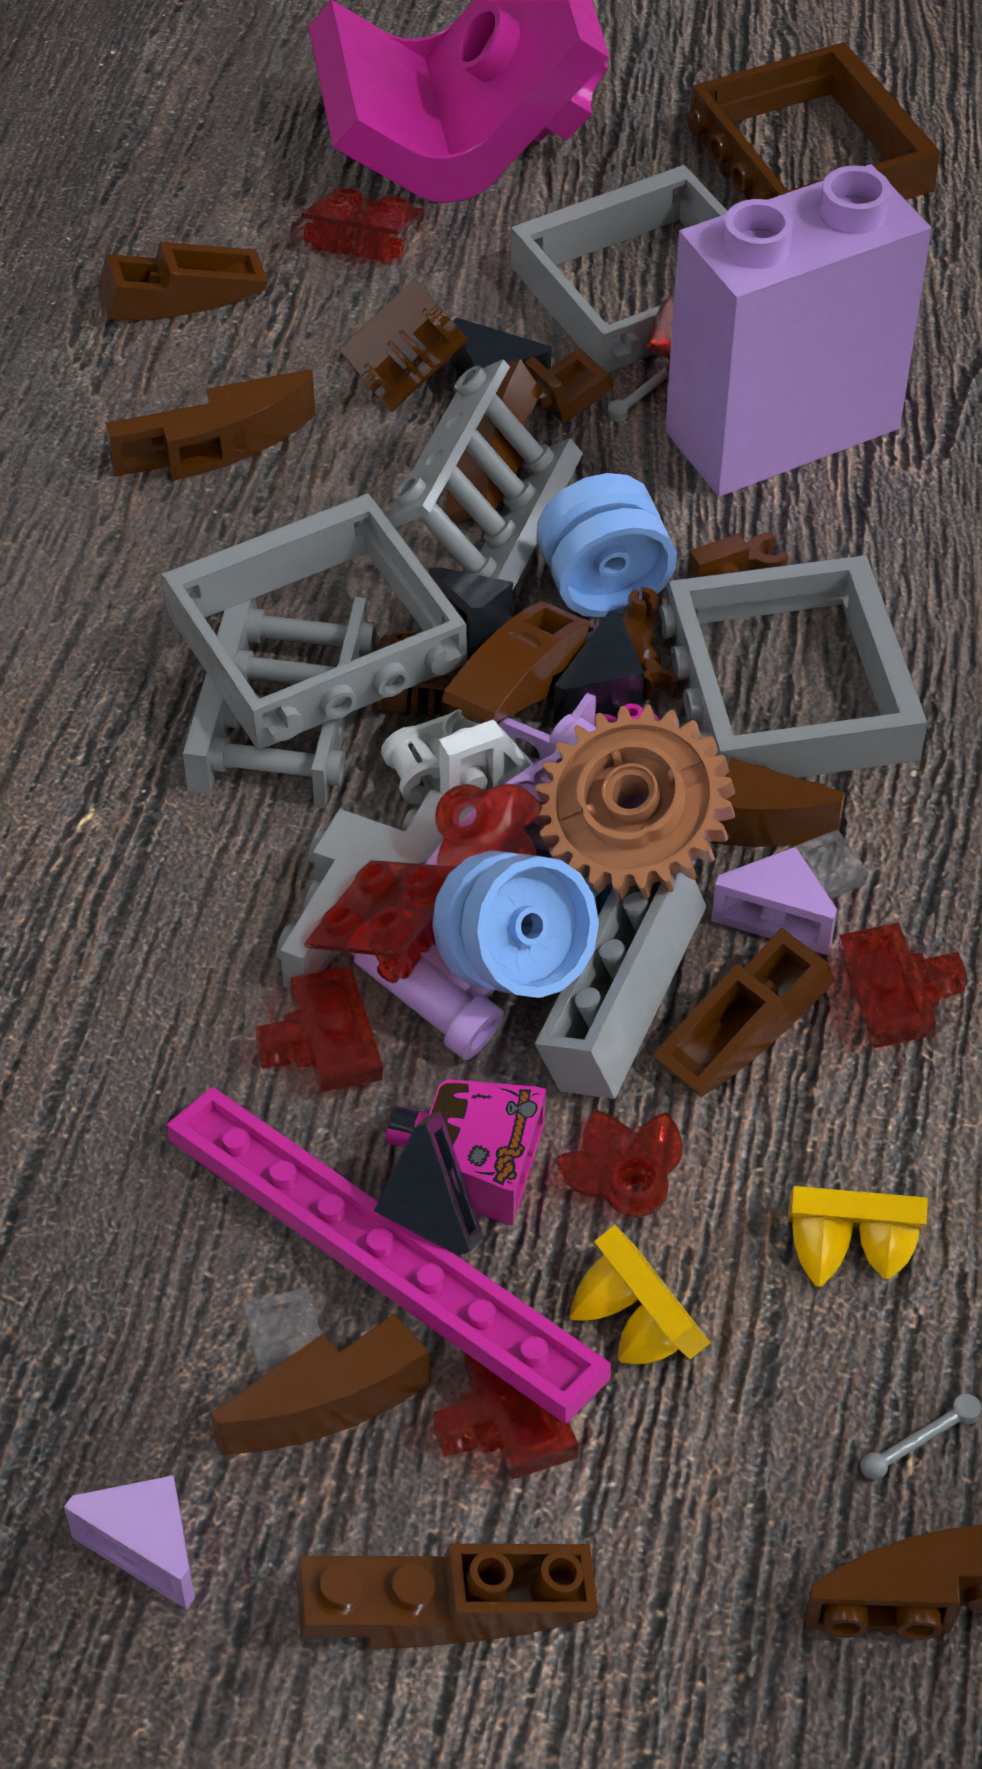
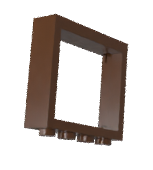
(825, 71)

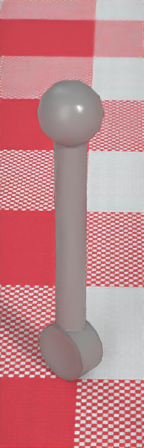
(619, 409)
(964, 1411)

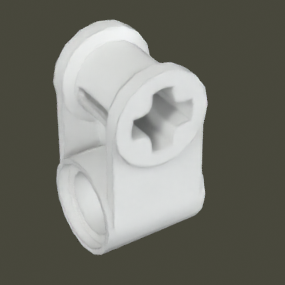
(424, 758)

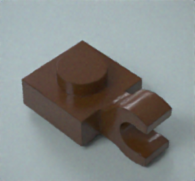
(735, 555)

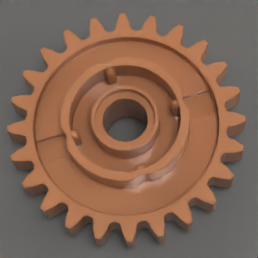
(642, 843)

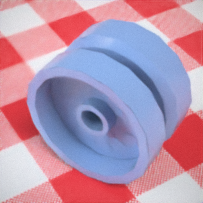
(604, 543)
(515, 923)

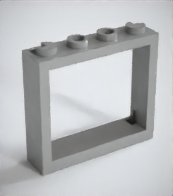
(594, 226)
(290, 556)
(811, 749)

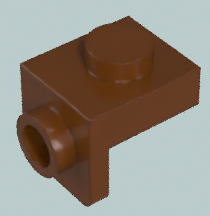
(569, 384)

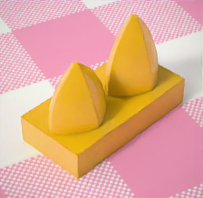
(825, 1222)
(620, 1280)

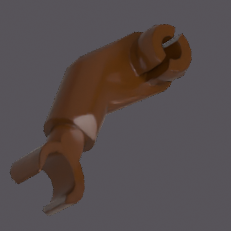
(641, 622)

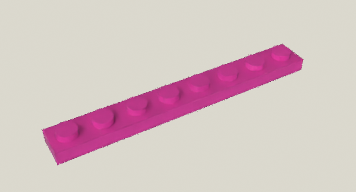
(400, 1264)

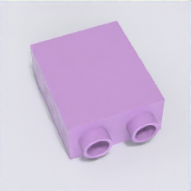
(794, 327)

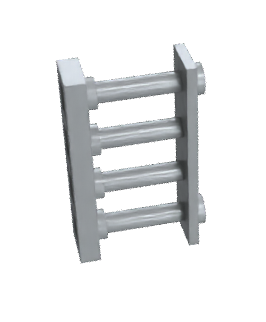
(511, 534)
(207, 742)

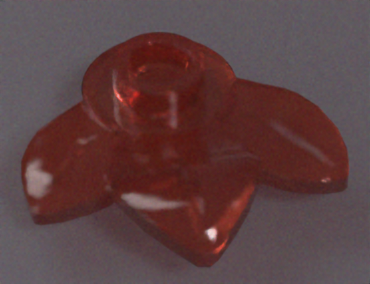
(497, 825)
(620, 1157)

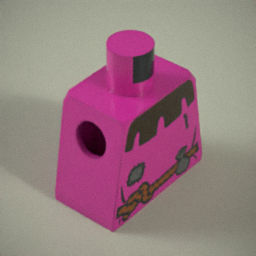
(492, 1134)

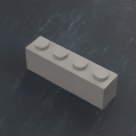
(612, 1003)

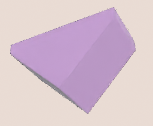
(776, 895)
(139, 1532)

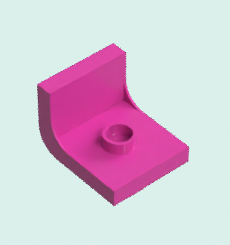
(462, 102)

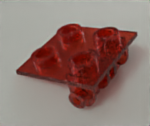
(376, 224)
(385, 915)

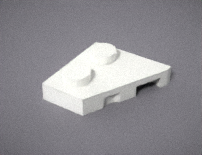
(479, 757)

